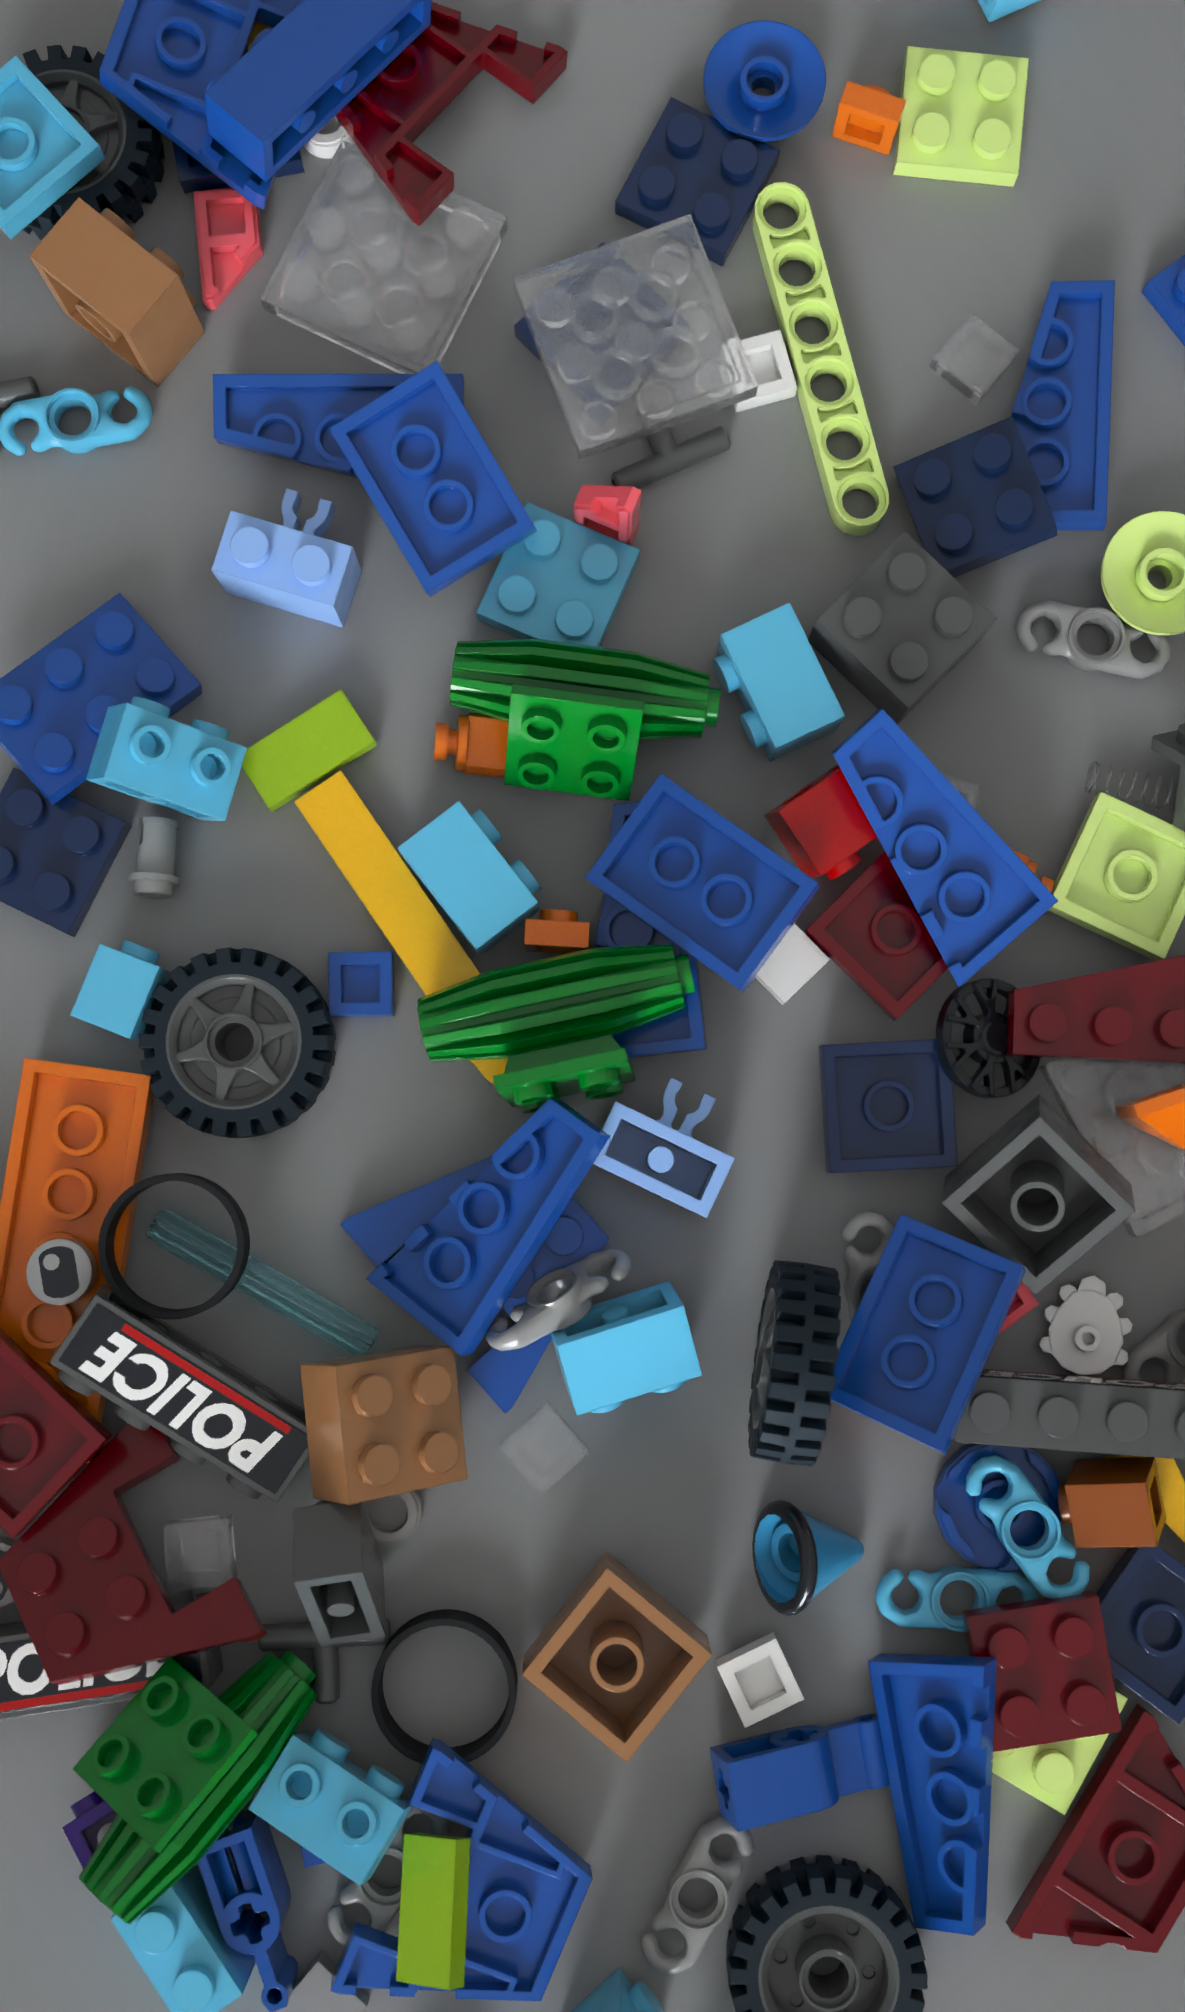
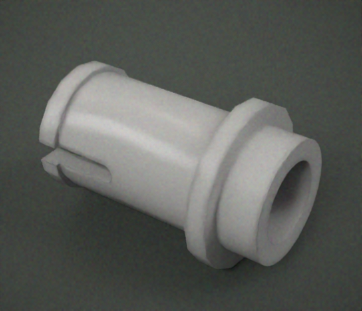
(155, 858)

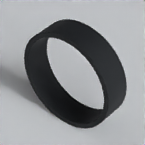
(107, 1255)
(400, 1739)

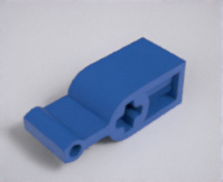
(797, 1770)
(244, 1870)

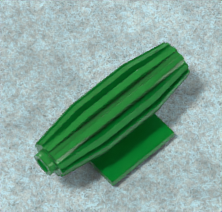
(579, 709)
(556, 1019)
(183, 1770)

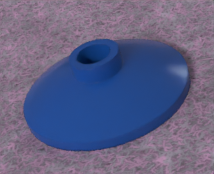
(769, 58)

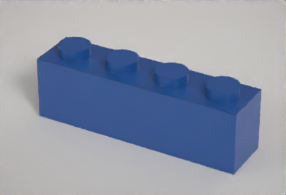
(305, 75)

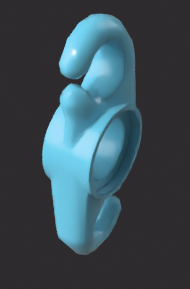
(49, 410)
(1020, 1497)
(928, 1611)

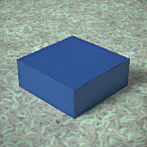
(361, 984)

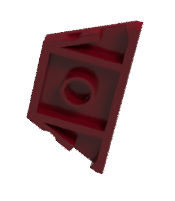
(1120, 1852)

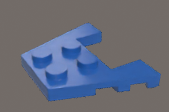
(168, 55)
(575, 1235)
(519, 1892)

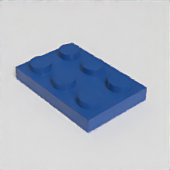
(433, 479)
(61, 693)
(702, 882)
(924, 1332)

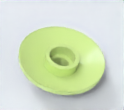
(1143, 546)

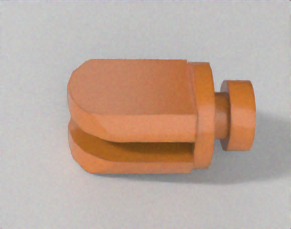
(477, 744)

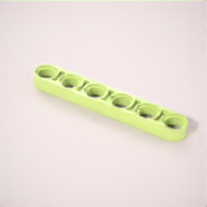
(827, 357)

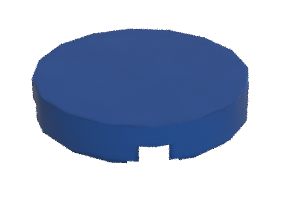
(967, 1527)

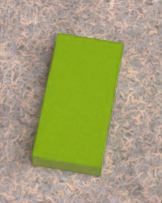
(307, 750)
(433, 1910)

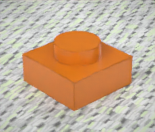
(868, 117)
(556, 932)

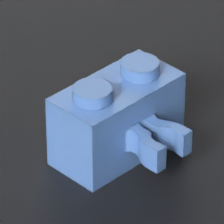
(287, 565)
(665, 1158)

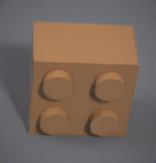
(119, 290)
(383, 1423)
(616, 1656)

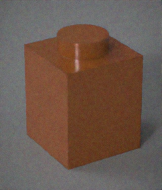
(1113, 1502)

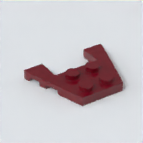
(421, 84)
(91, 1584)

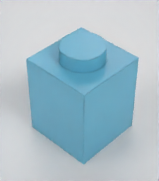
(120, 988)

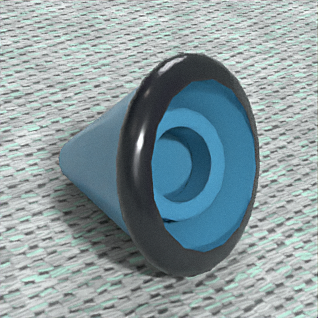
(798, 1556)

